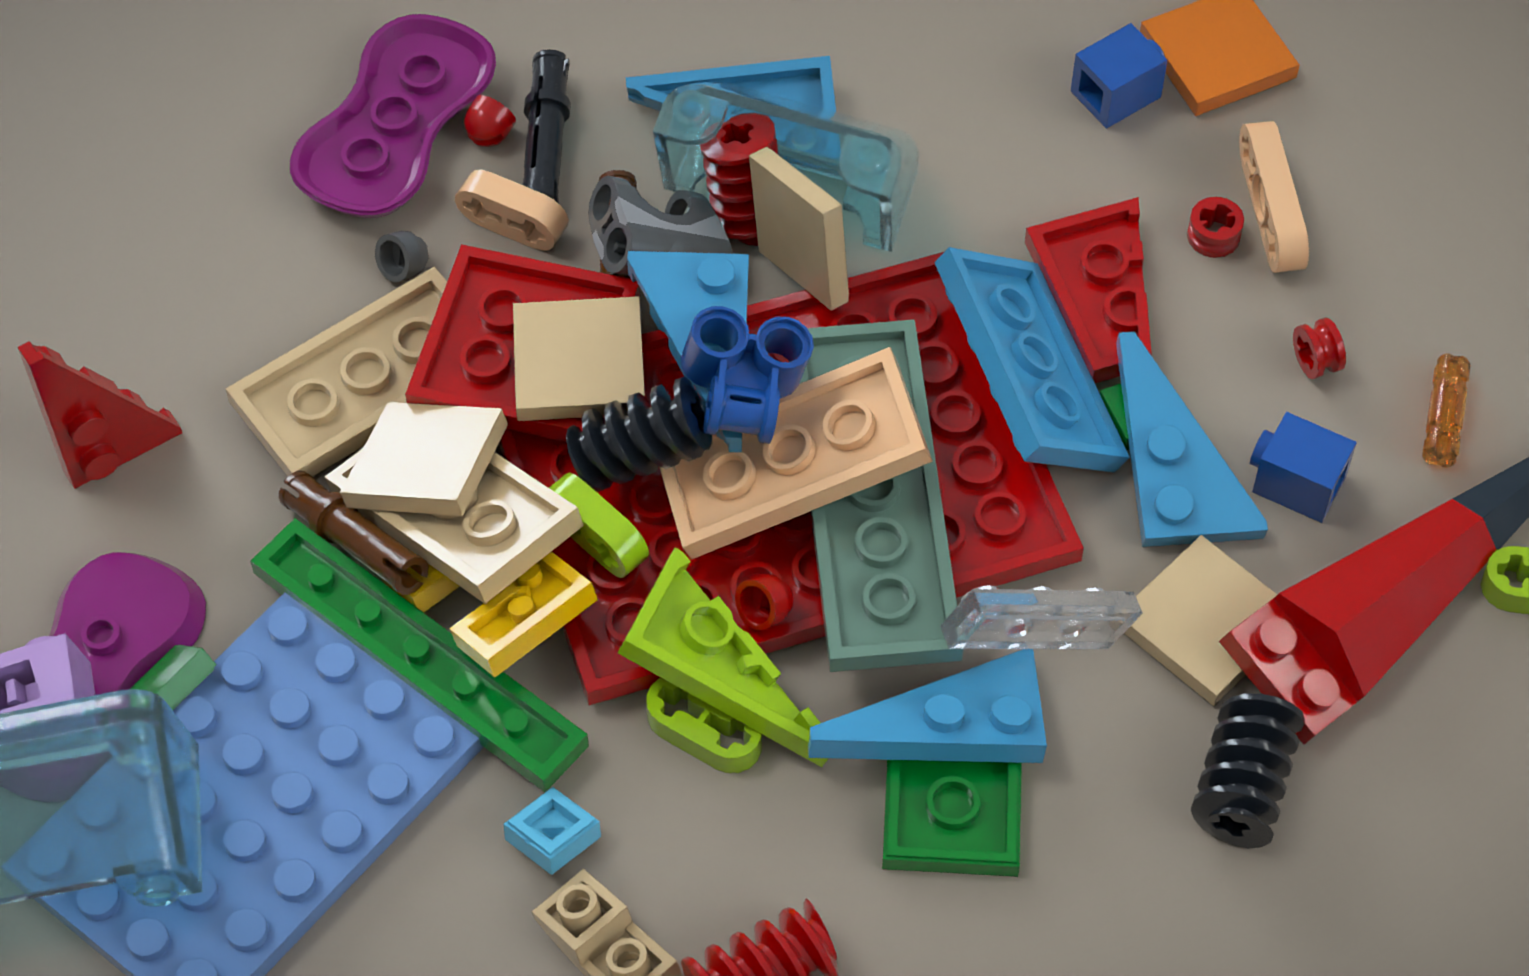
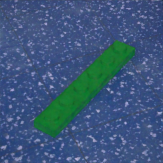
(422, 654)

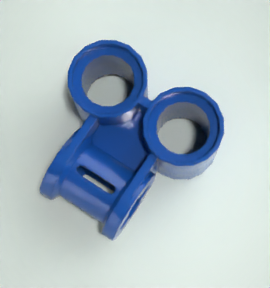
(745, 379)

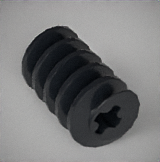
(641, 438)
(1247, 769)

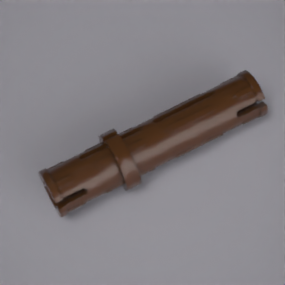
(353, 532)

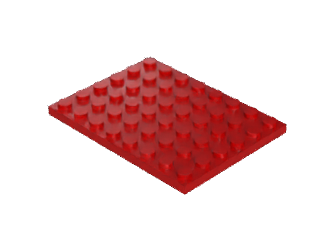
(996, 507)

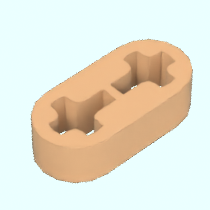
(511, 210)

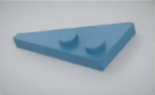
(796, 79)
(682, 286)
(1176, 469)
(969, 716)

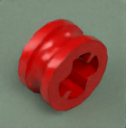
(1226, 238)
(1319, 348)

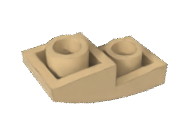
(599, 932)

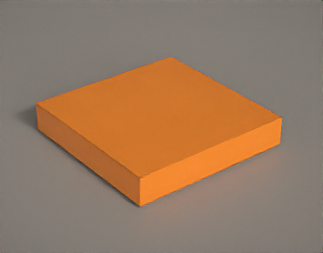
(1220, 52)

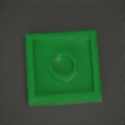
(953, 817)

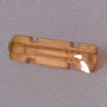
(1446, 410)

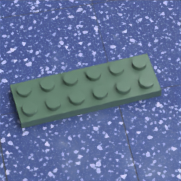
(884, 547)

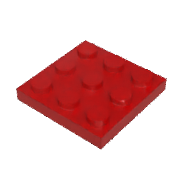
(472, 335)

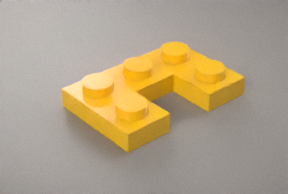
(516, 617)

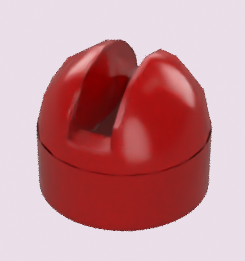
(488, 121)
(759, 593)

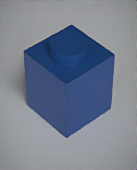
(1119, 75)
(1301, 466)

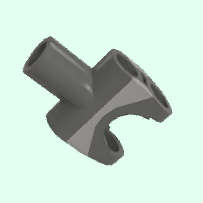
(637, 226)

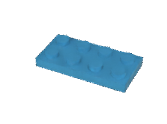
(1031, 361)

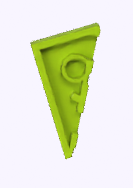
(710, 657)

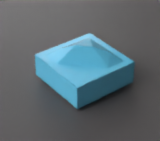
(552, 830)

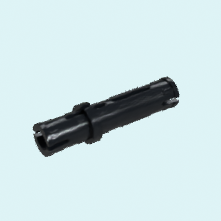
(547, 112)

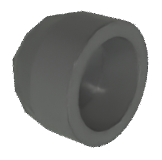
(401, 255)

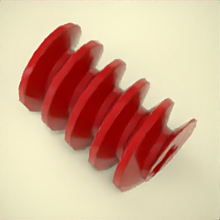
(729, 171)
(793, 951)

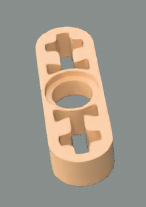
(1273, 197)

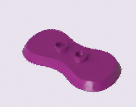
(379, 140)
(128, 615)

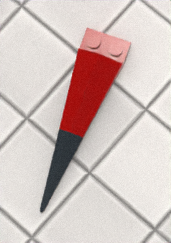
(1354, 620)

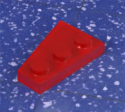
(1096, 279)

